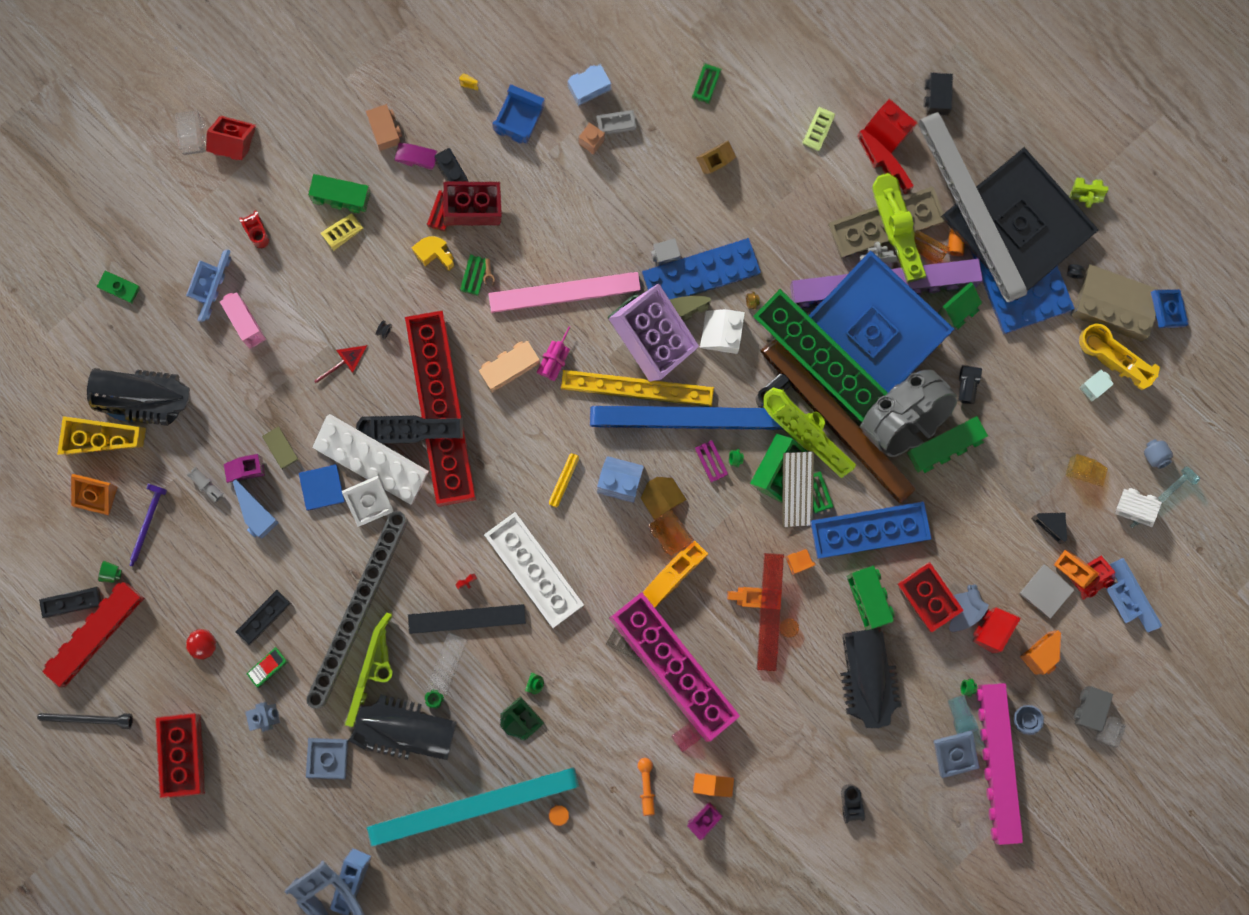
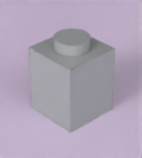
(665, 252)

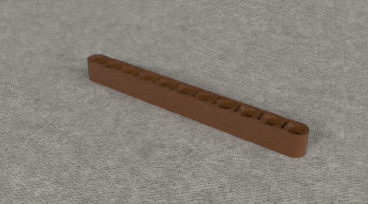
(838, 421)

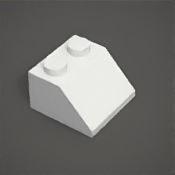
(722, 330)

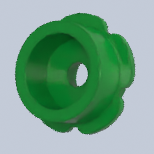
(736, 458)
(968, 687)
(433, 704)

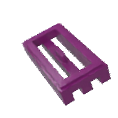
(718, 476)

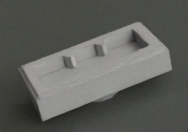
(617, 122)

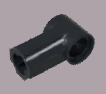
(969, 378)
(779, 382)

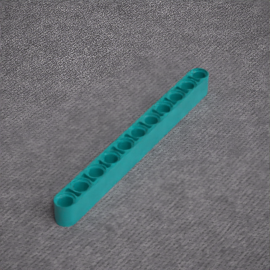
(472, 806)

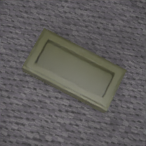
(280, 448)

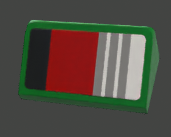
(267, 667)

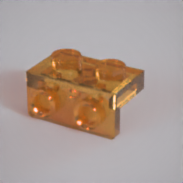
(670, 533)

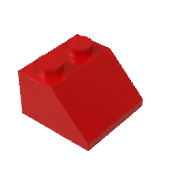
(890, 125)
(230, 138)
(995, 630)

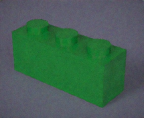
(339, 193)

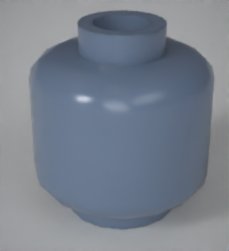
(1158, 454)

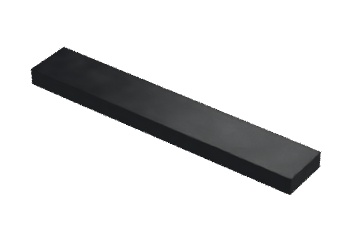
(466, 619)

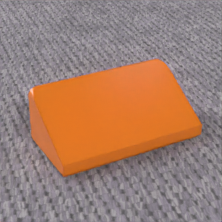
(1076, 568)

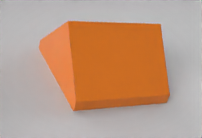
(92, 494)

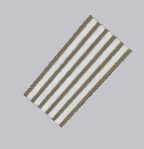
(797, 489)

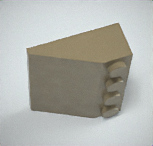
(1116, 303)

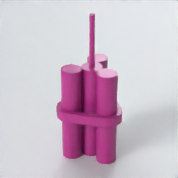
(554, 359)

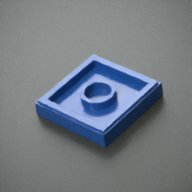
(1169, 308)
(321, 487)

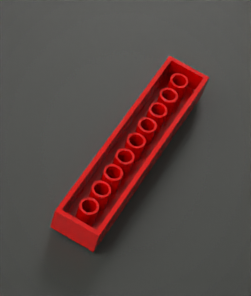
(440, 400)

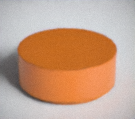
(558, 815)

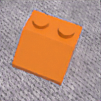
(1044, 653)

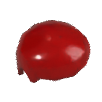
(201, 644)

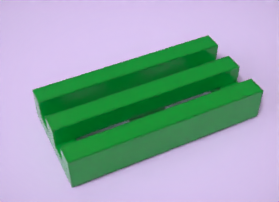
(702, 97)
(463, 286)
(826, 494)

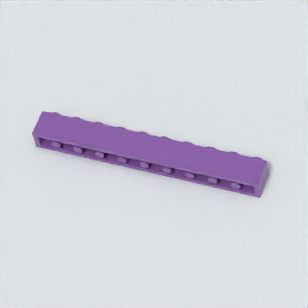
(938, 277)

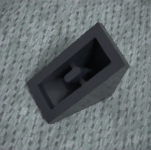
(1053, 524)

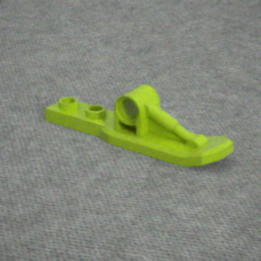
(898, 225)
(806, 430)
(376, 658)

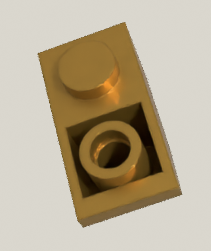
(716, 157)

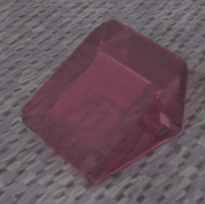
(686, 737)

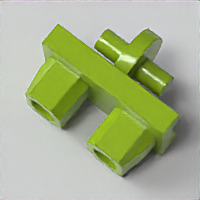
(1088, 193)

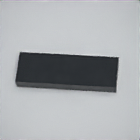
(70, 602)
(263, 617)

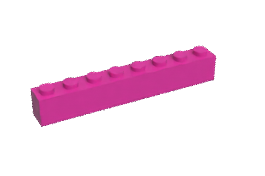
(1000, 764)

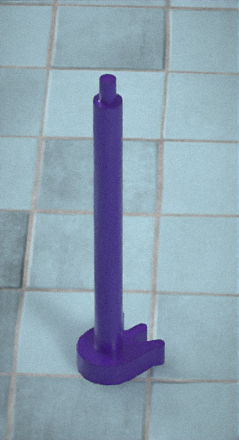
(157, 493)

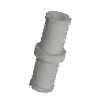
(205, 484)

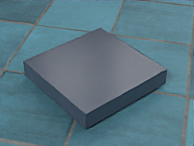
(956, 754)
(327, 758)

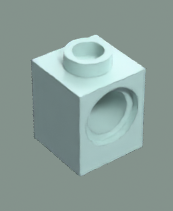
(1096, 385)

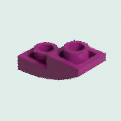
(414, 154)

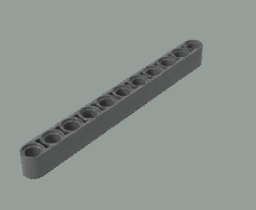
(349, 615)

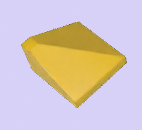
(468, 82)

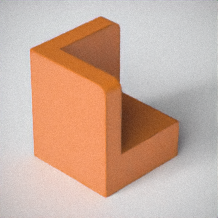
(799, 561)

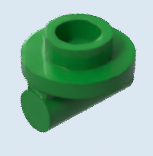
(535, 684)

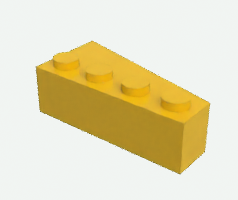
(90, 436)

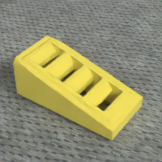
(338, 226)

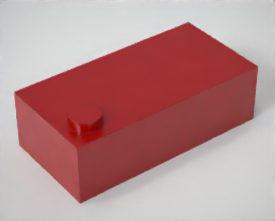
(180, 755)

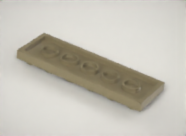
(863, 229)

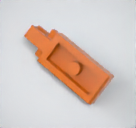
(746, 596)

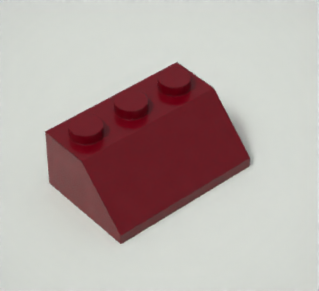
(471, 203)

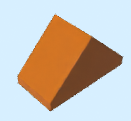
(713, 785)

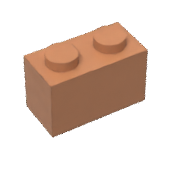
(383, 128)

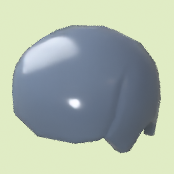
(1028, 720)

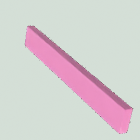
(564, 292)

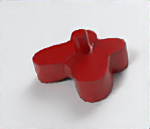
(461, 583)

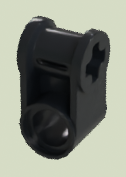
(853, 805)

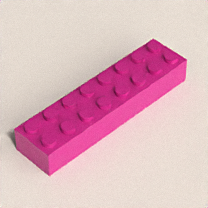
(674, 667)

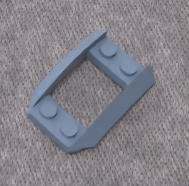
(314, 881)

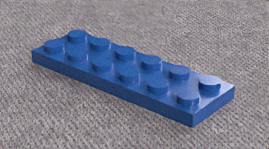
(704, 270)
(870, 530)

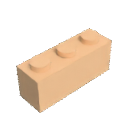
(509, 366)

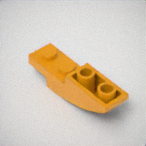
(674, 573)

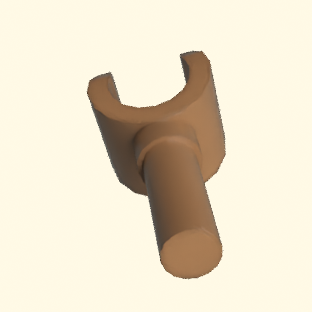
(488, 272)

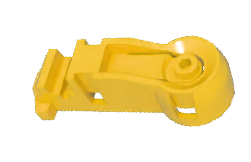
(1115, 357)

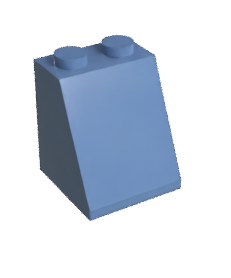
(619, 479)

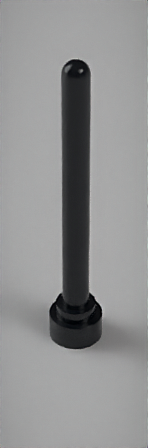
(124, 721)

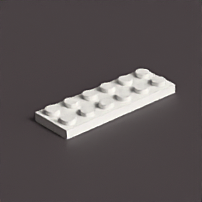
(370, 458)
(534, 570)

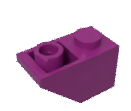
(244, 468)

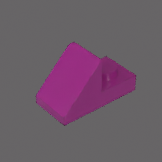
(704, 821)

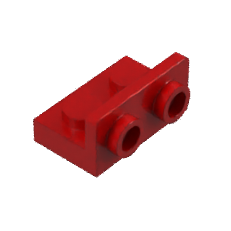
(1104, 579)

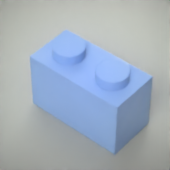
(589, 84)

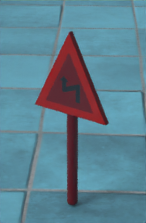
(350, 356)

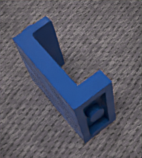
(519, 114)

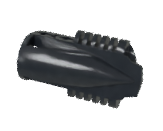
(138, 395)
(869, 678)
(404, 729)

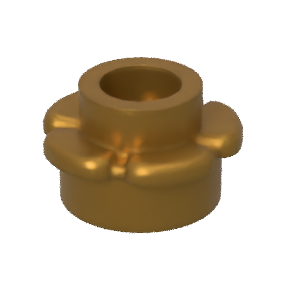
(752, 300)

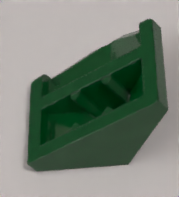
(520, 720)

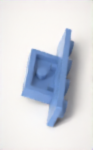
(205, 284)
(1130, 598)

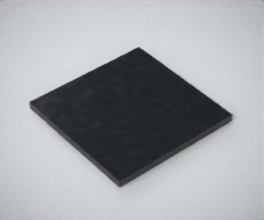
(1031, 215)

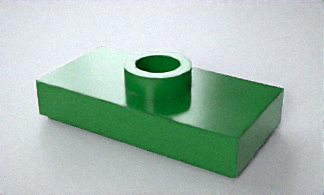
(118, 287)

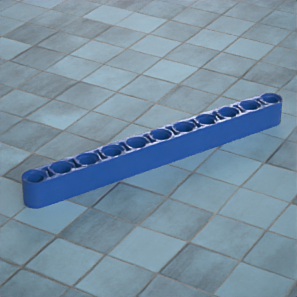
(682, 417)

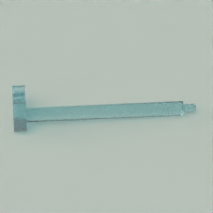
(1188, 475)

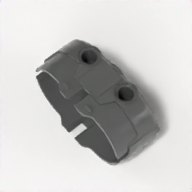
(910, 407)

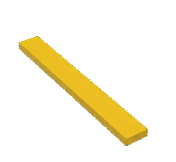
(637, 388)

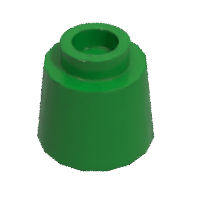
(109, 572)

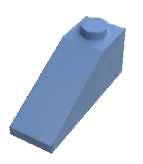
(254, 514)
(352, 873)

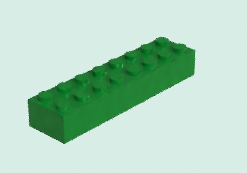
(820, 354)

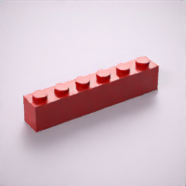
(92, 634)

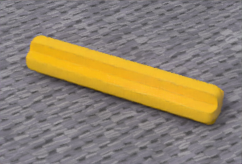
(564, 480)

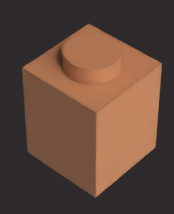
(591, 138)

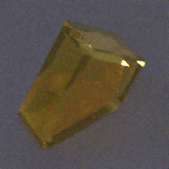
(1086, 470)

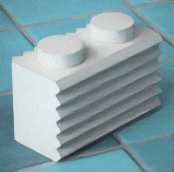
(1138, 507)

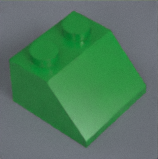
(961, 306)

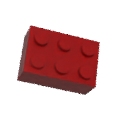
(930, 597)

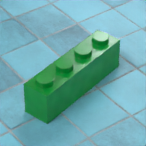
(947, 444)

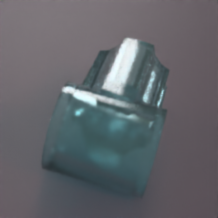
(963, 719)

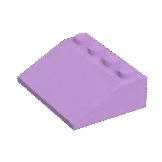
(654, 333)

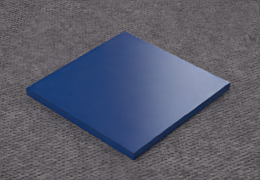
(881, 322)

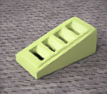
(825, 114)

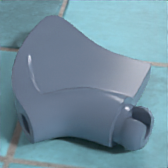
(973, 609)

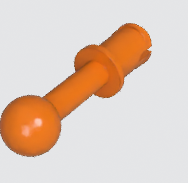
(645, 766)

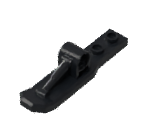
(408, 428)

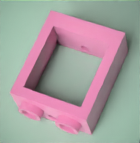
(242, 320)

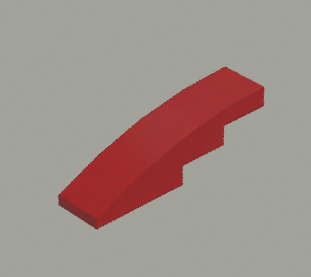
(882, 157)

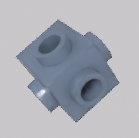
(262, 717)

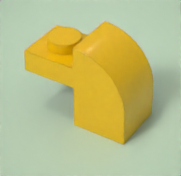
(432, 247)

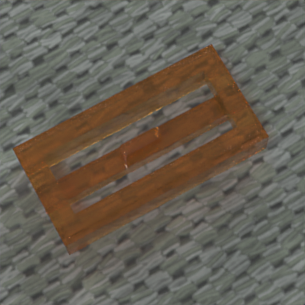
(928, 254)

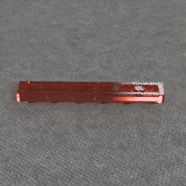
(770, 611)

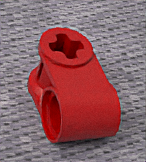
(253, 227)

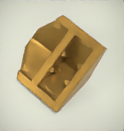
(661, 495)

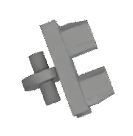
(882, 252)

